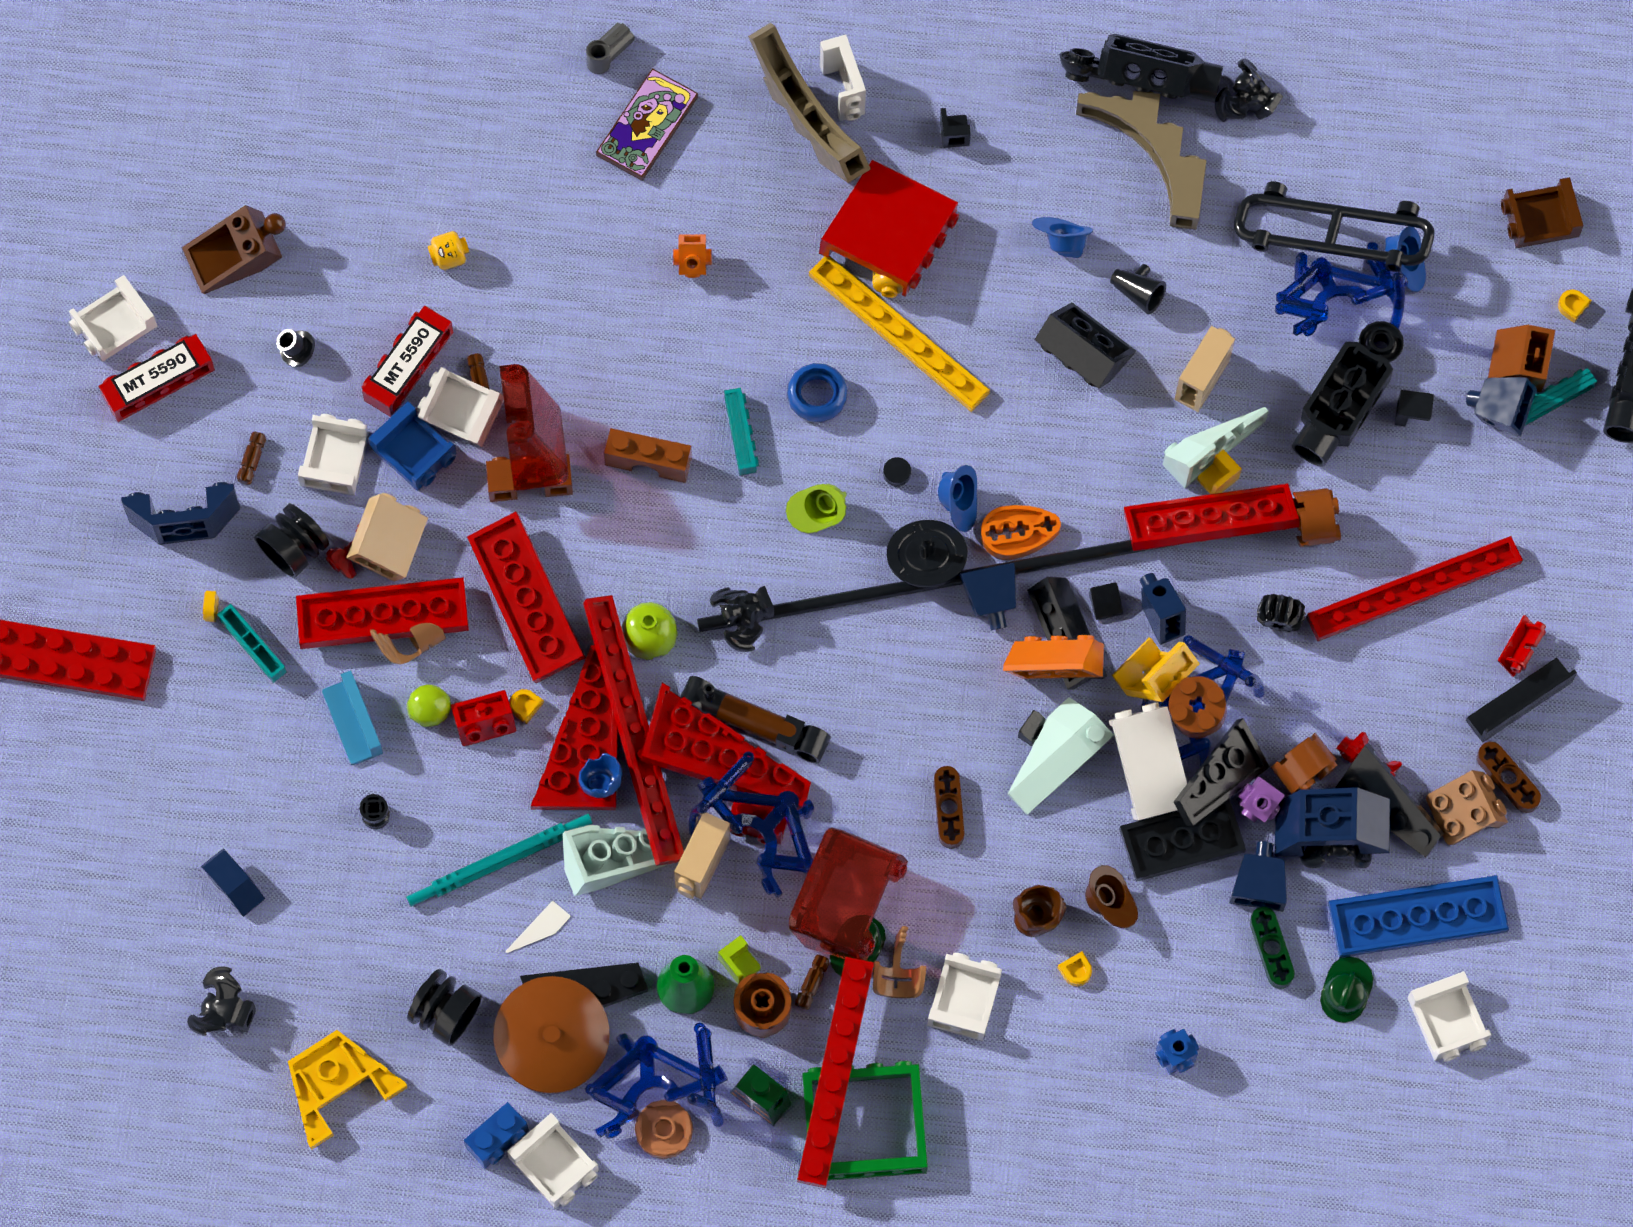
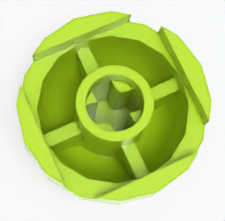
(649, 630)

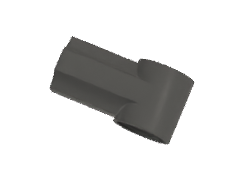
(609, 47)

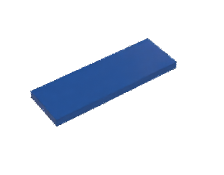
(1418, 916)

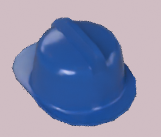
(1063, 236)
(1409, 243)
(959, 496)

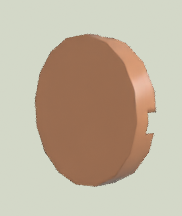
(663, 1129)

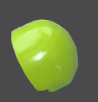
(428, 705)

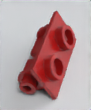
(1518, 651)

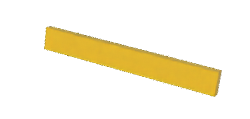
(899, 333)

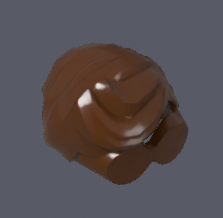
(1038, 910)

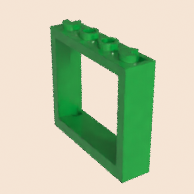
(877, 1167)

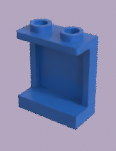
(412, 447)

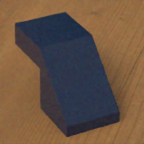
(233, 882)

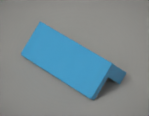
(352, 720)

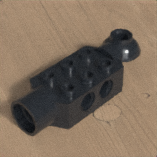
(1182, 76)
(1347, 392)
(1620, 413)

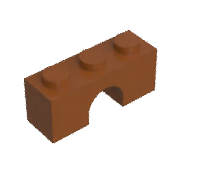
(631, 449)
(501, 482)

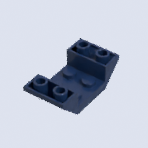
(186, 525)
(1332, 818)

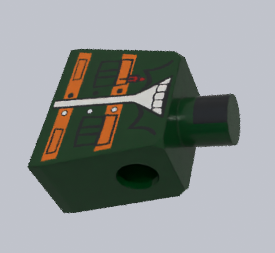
(761, 1094)

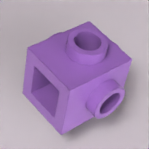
(1270, 799)

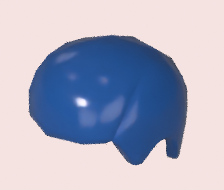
(601, 776)

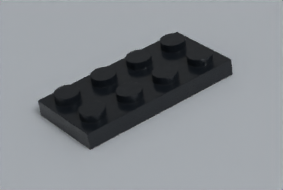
(1168, 845)

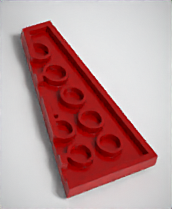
(584, 734)
(704, 747)

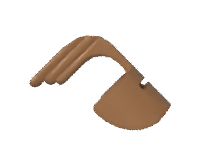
(424, 636)
(904, 989)

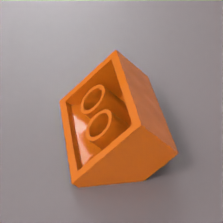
(1056, 658)

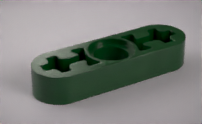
(1286, 964)

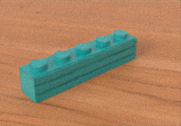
(1562, 393)
(741, 431)
(252, 643)

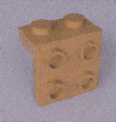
(1466, 806)

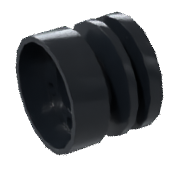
(297, 536)
(440, 1004)

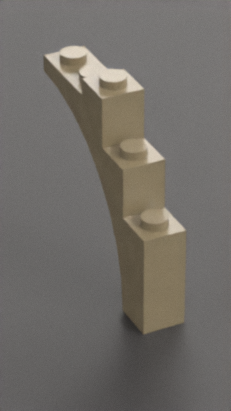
(787, 88)
(1161, 141)

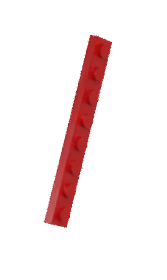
(1414, 588)
(835, 1072)

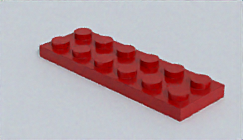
(1211, 517)
(526, 597)
(391, 610)
(75, 660)

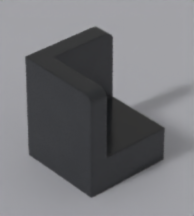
(954, 130)
(1413, 406)

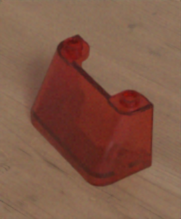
(538, 436)
(844, 894)

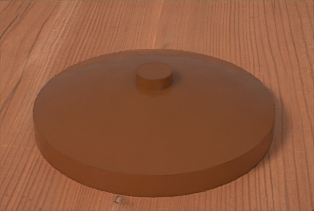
(551, 1034)

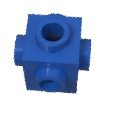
(1174, 1060)

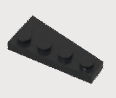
(1223, 773)
(1407, 818)
(607, 983)

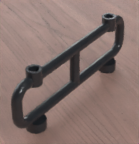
(1275, 195)

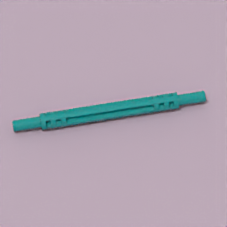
(497, 860)

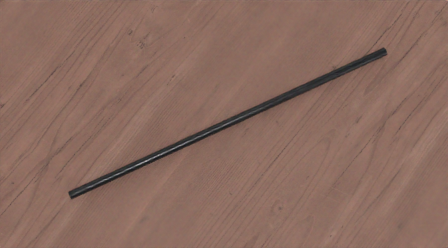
(902, 588)

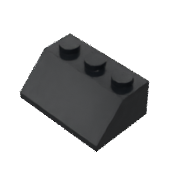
(1084, 345)

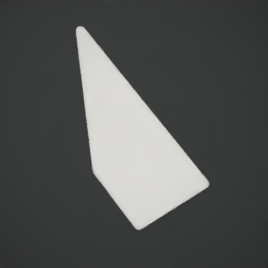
(545, 925)

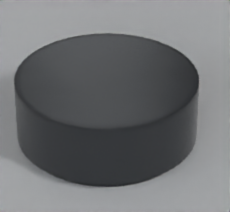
(897, 471)

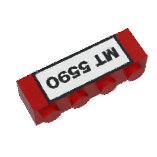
(407, 360)
(156, 377)

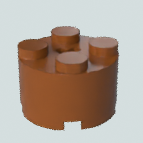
(1317, 517)
(1190, 692)
(1304, 763)
(762, 1021)

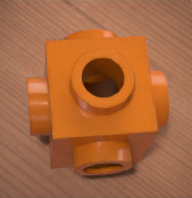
(692, 255)

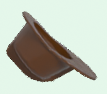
(1110, 897)

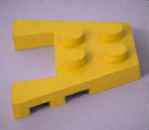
(330, 1071)

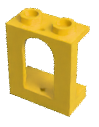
(1158, 670)

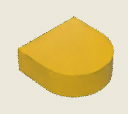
(1573, 304)
(210, 606)
(525, 704)
(1076, 970)

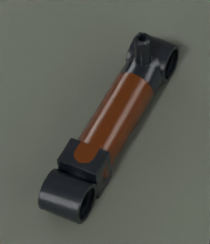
(787, 733)

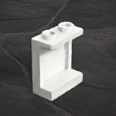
(838, 56)
(113, 320)
(460, 406)
(334, 454)
(965, 996)
(1448, 1017)
(553, 1162)

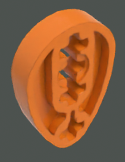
(1011, 517)

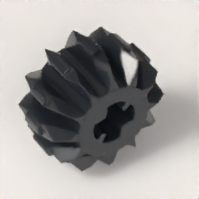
(1281, 612)

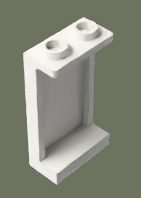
(1149, 759)

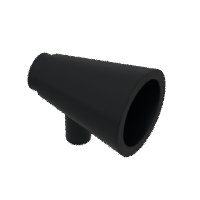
(1139, 288)

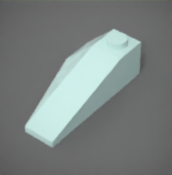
(1198, 451)
(1063, 745)
(605, 857)

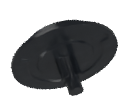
(927, 553)

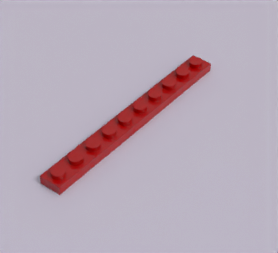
(633, 729)

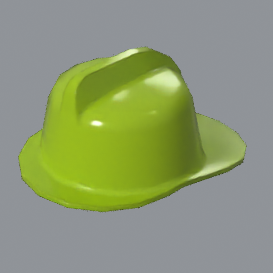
(816, 508)

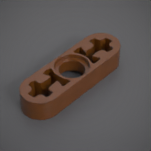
(939, 787)
(1527, 788)

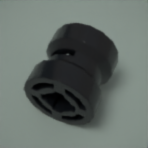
(377, 816)

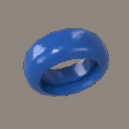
(820, 372)

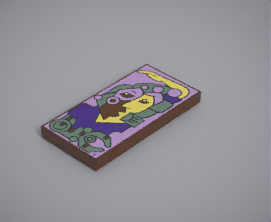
(647, 124)

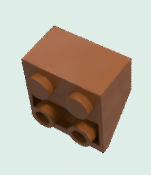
(1522, 353)

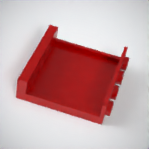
(891, 225)

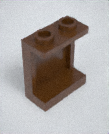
(1542, 214)

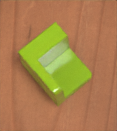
(738, 959)

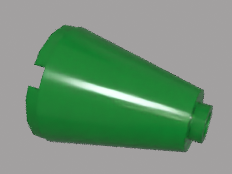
(685, 985)

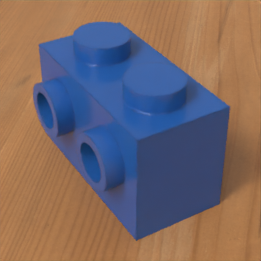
(496, 1135)

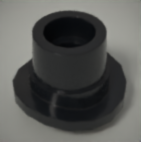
(295, 347)

